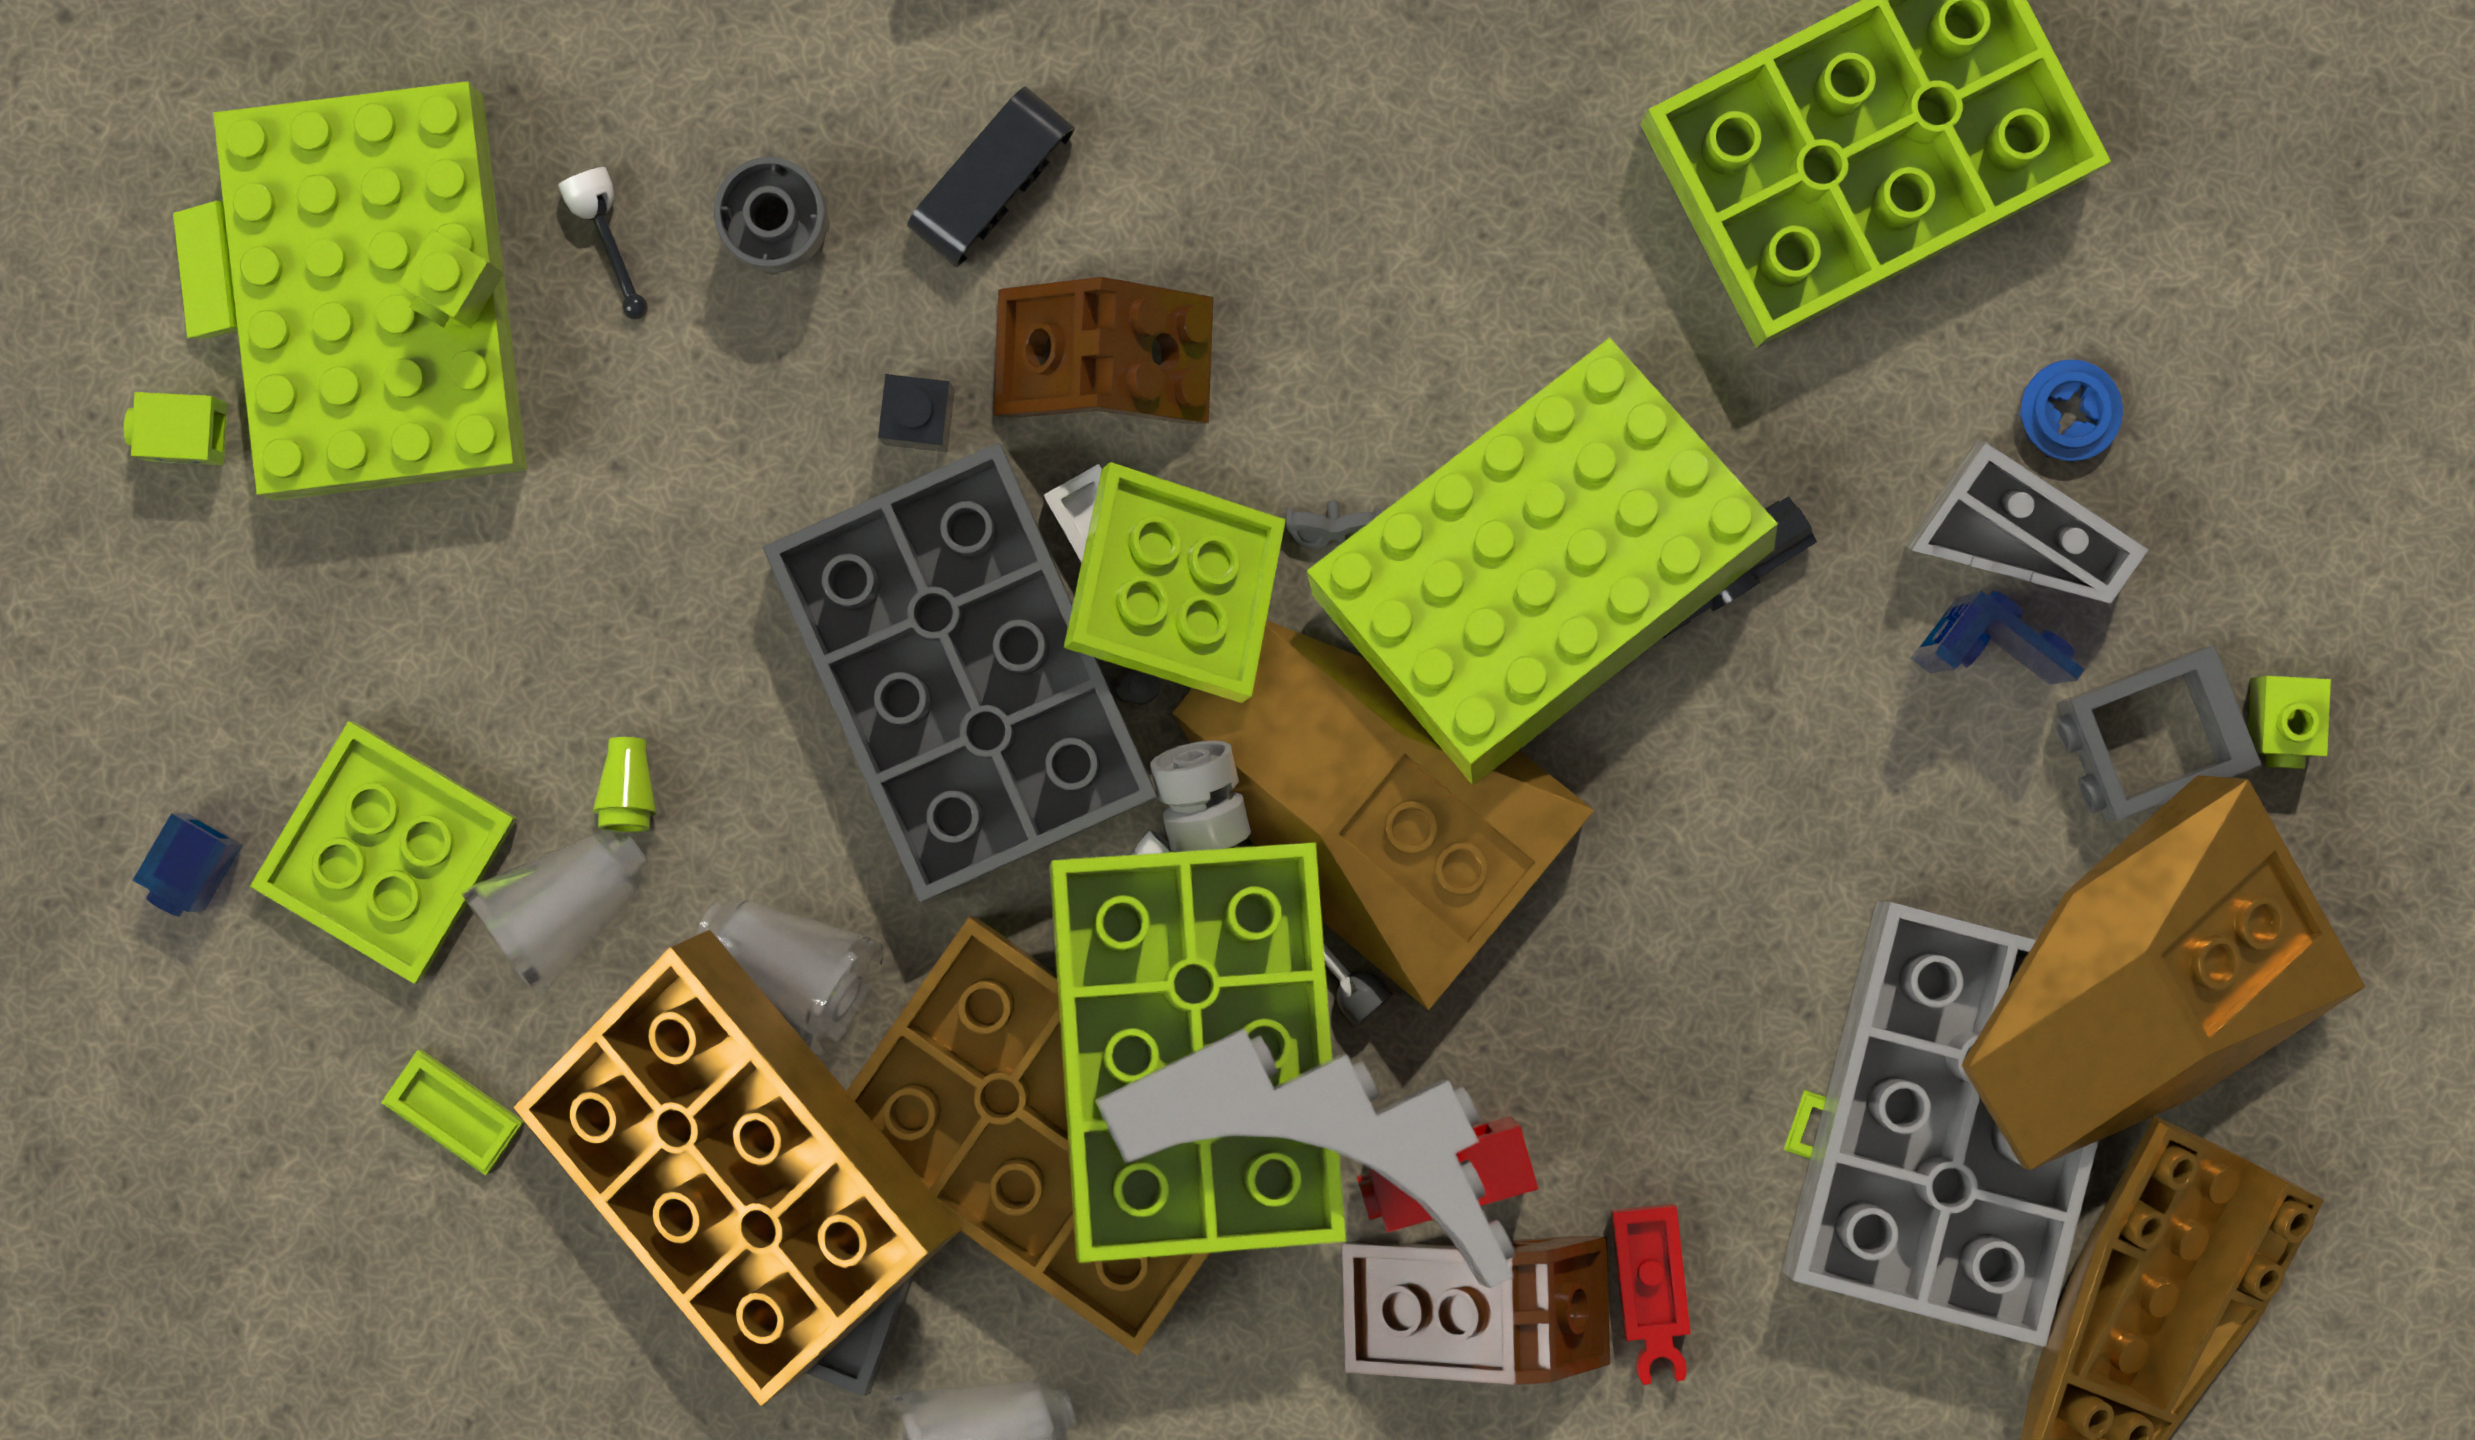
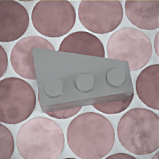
(2022, 527)

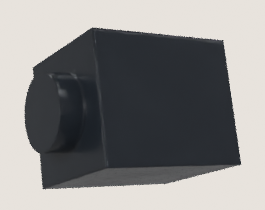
(916, 413)

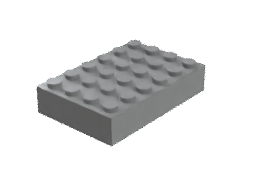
(1908, 1172)

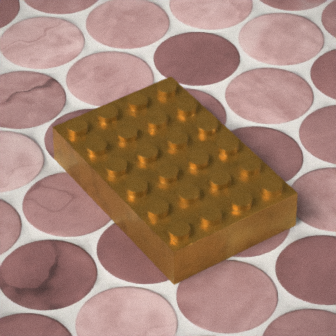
(979, 1113)
(735, 1166)

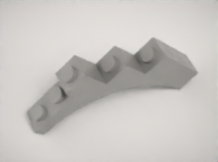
(1409, 1142)

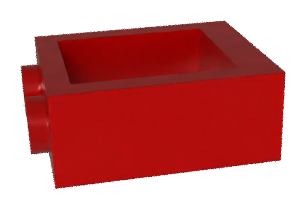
(1498, 1159)

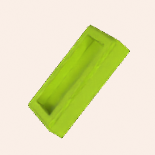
(205, 271)
(452, 1112)

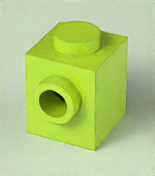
(449, 281)
(2289, 719)

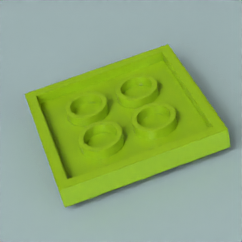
(1175, 583)
(383, 852)

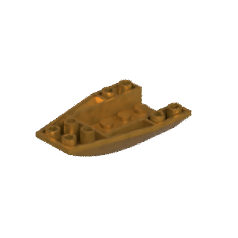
(2164, 1289)

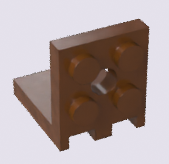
(1103, 350)

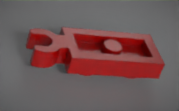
(1651, 1284)

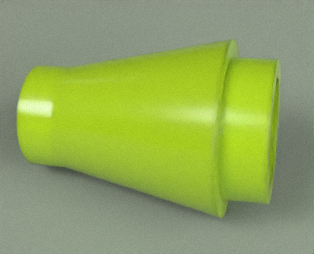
(625, 788)

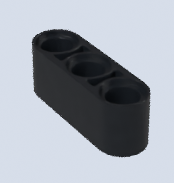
(988, 174)

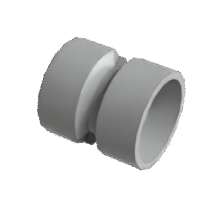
(1198, 788)

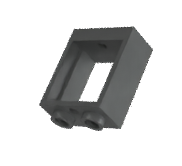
(2216, 711)

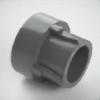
(749, 188)

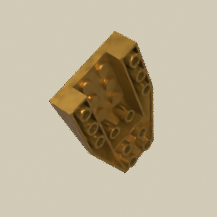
(1405, 845)
(2158, 976)

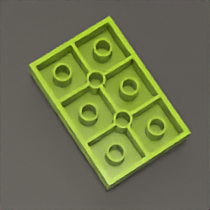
(1869, 149)
(333, 360)
(1542, 560)
(1154, 967)

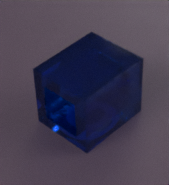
(186, 864)

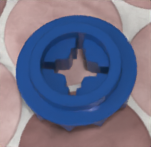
(2098, 400)

